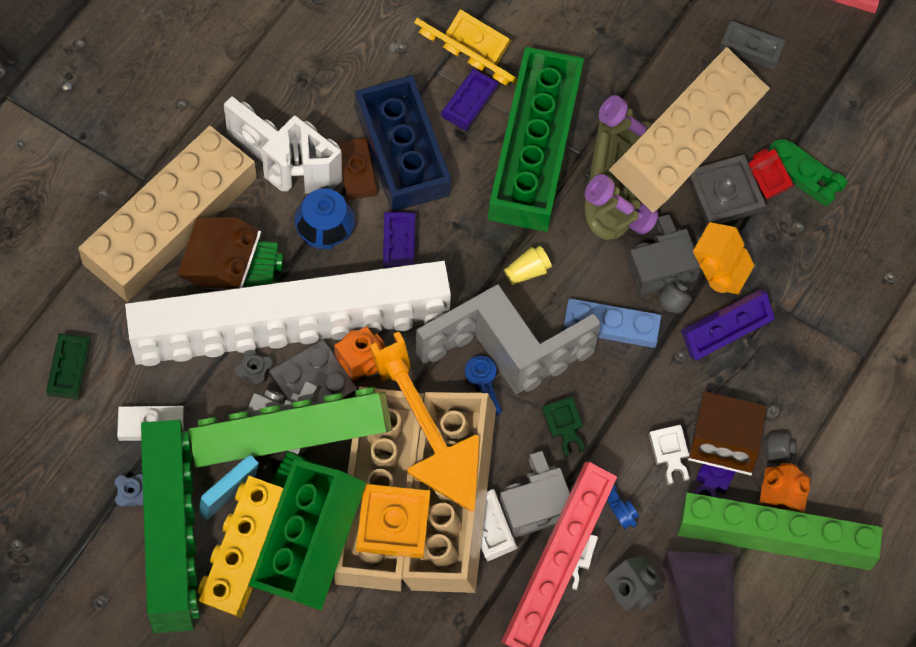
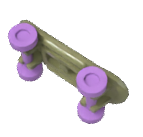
(608, 202)

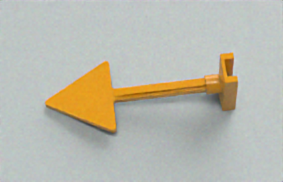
(450, 469)

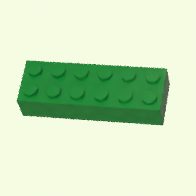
(535, 139)
(169, 527)

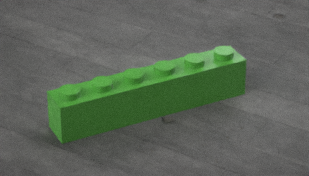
(290, 429)
(780, 531)

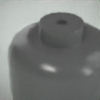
(675, 297)
(779, 447)

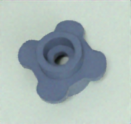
(125, 498)

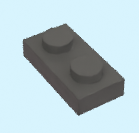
(753, 44)

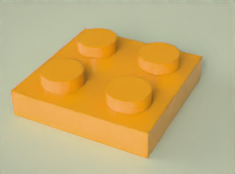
(393, 521)

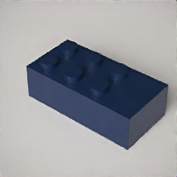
(402, 143)

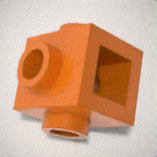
(355, 353)
(785, 488)

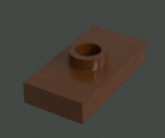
(357, 169)

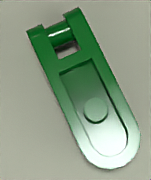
(808, 172)

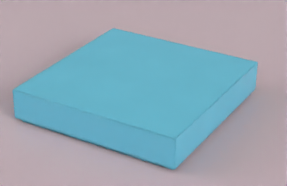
(227, 487)

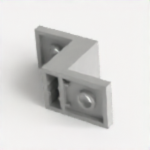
(506, 340)

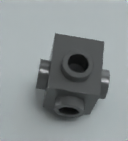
(634, 584)

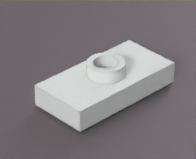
(131, 417)
(496, 533)

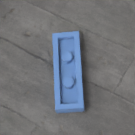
(616, 322)

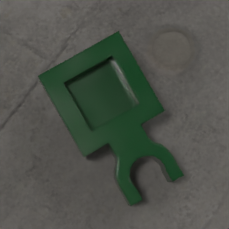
(563, 421)

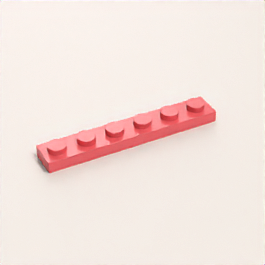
(559, 557)

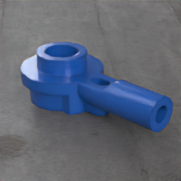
(481, 373)
(624, 512)

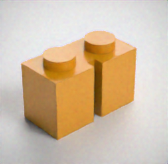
(723, 258)

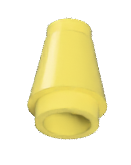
(528, 266)

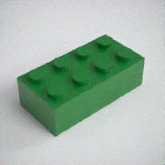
(307, 533)

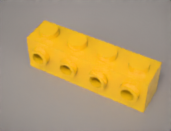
(237, 555)

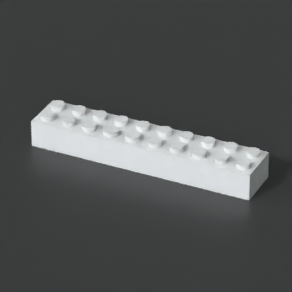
(286, 313)

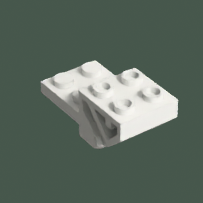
(275, 148)

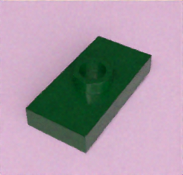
(68, 366)

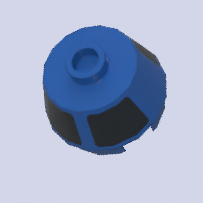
(324, 219)

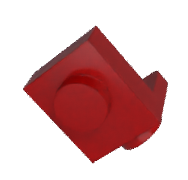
(770, 173)

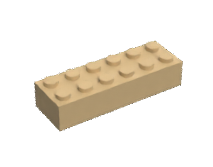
(689, 130)
(162, 214)
(384, 462)
(452, 530)

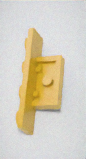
(475, 40)

